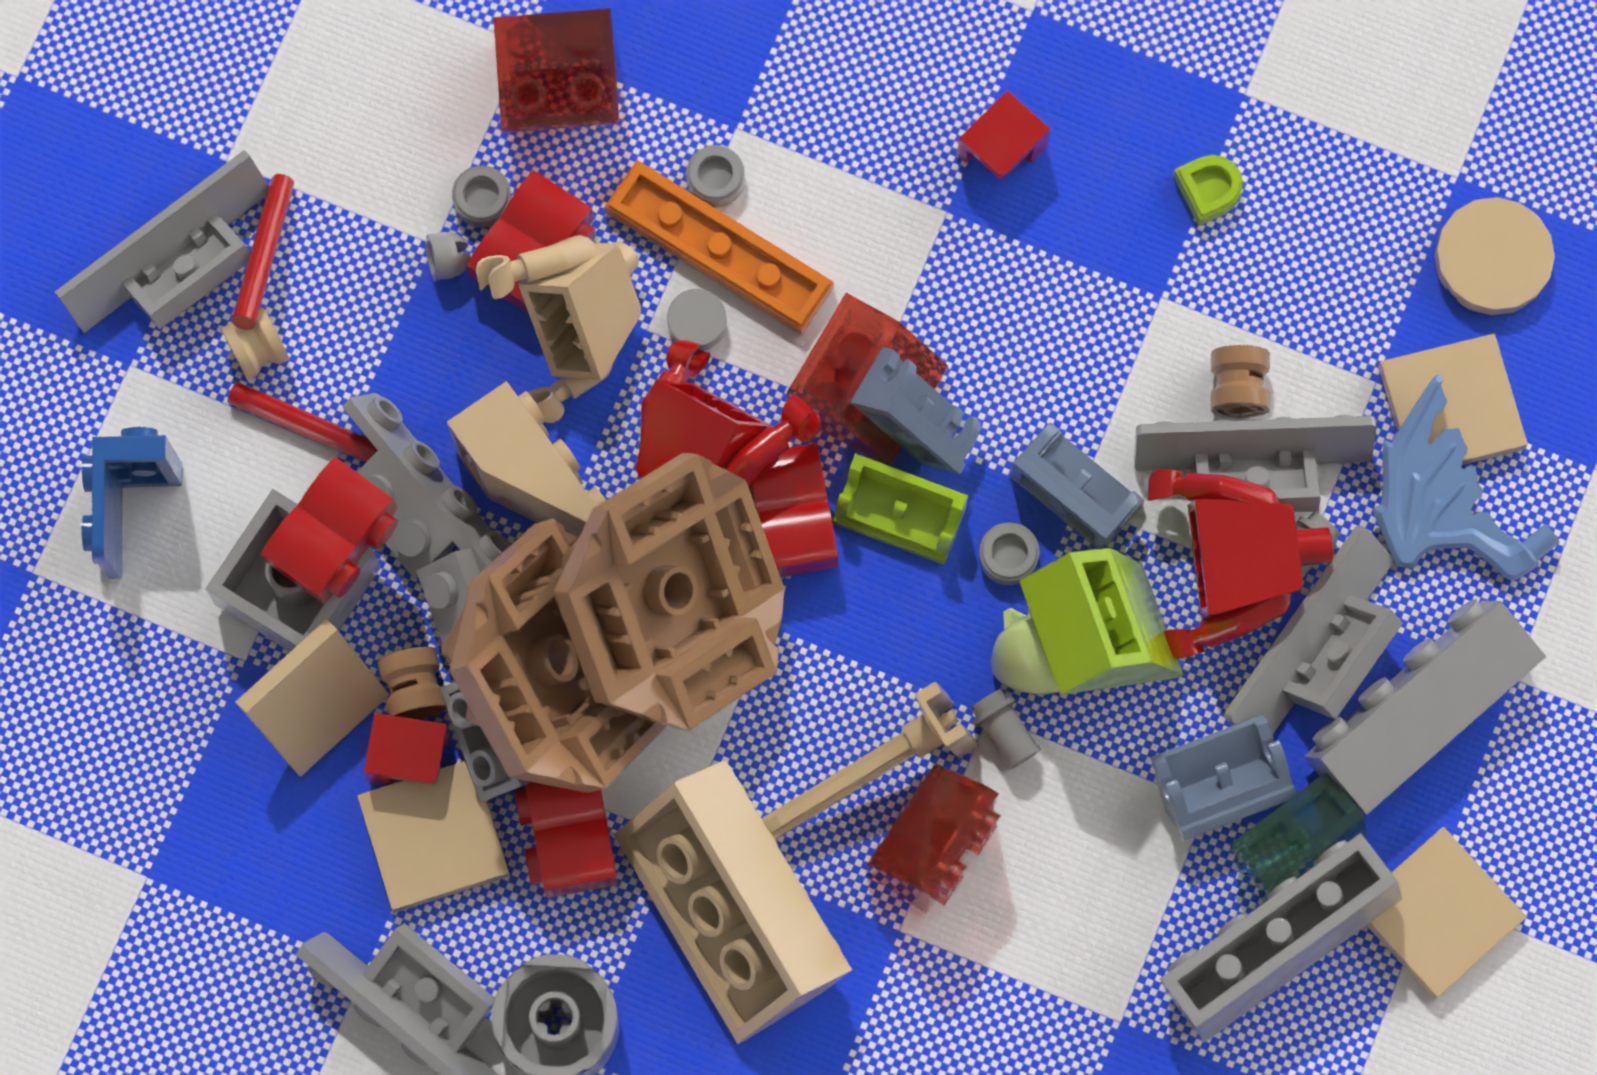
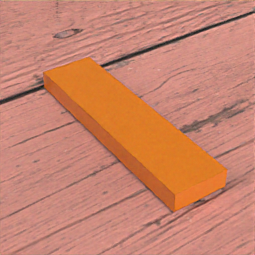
(719, 247)

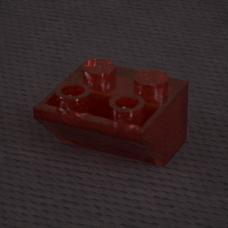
(556, 70)
(842, 362)
(933, 835)

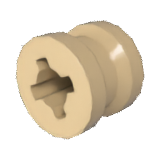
(255, 346)

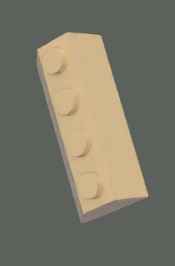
(731, 900)

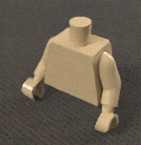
(578, 306)

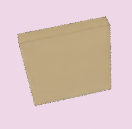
(1475, 391)
(312, 698)
(432, 838)
(1446, 914)

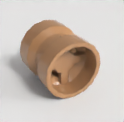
(1240, 381)
(412, 683)

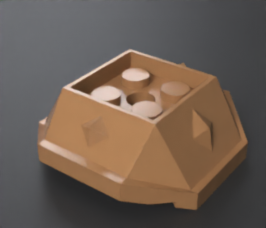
(673, 595)
(525, 676)

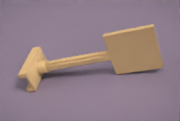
(918, 738)

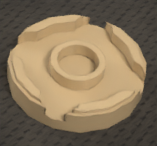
(1494, 256)

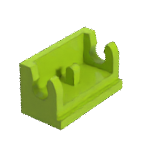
(900, 509)

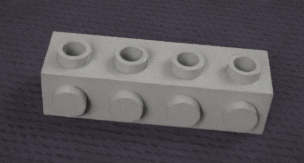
(1425, 703)
(1281, 936)

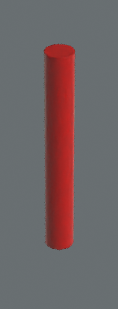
(263, 252)
(301, 422)

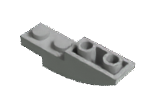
(446, 590)

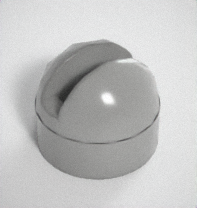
(444, 255)

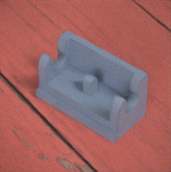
(915, 413)
(1075, 487)
(1223, 777)

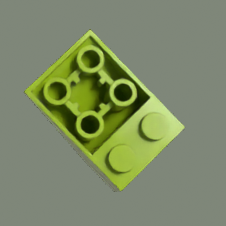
(1099, 622)

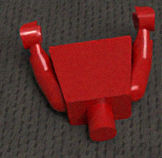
(689, 419)
(1242, 554)

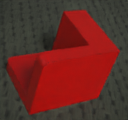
(1004, 136)
(405, 750)

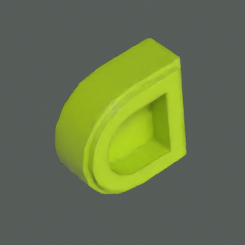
(1209, 186)

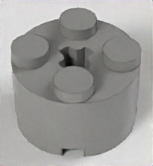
(532, 995)

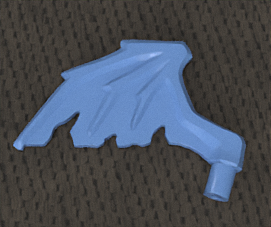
(1431, 498)

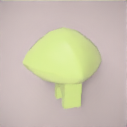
(1020, 658)

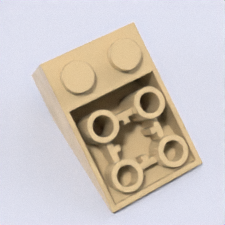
(517, 464)

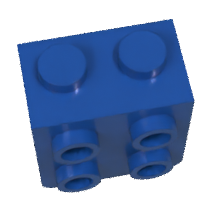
(116, 463)

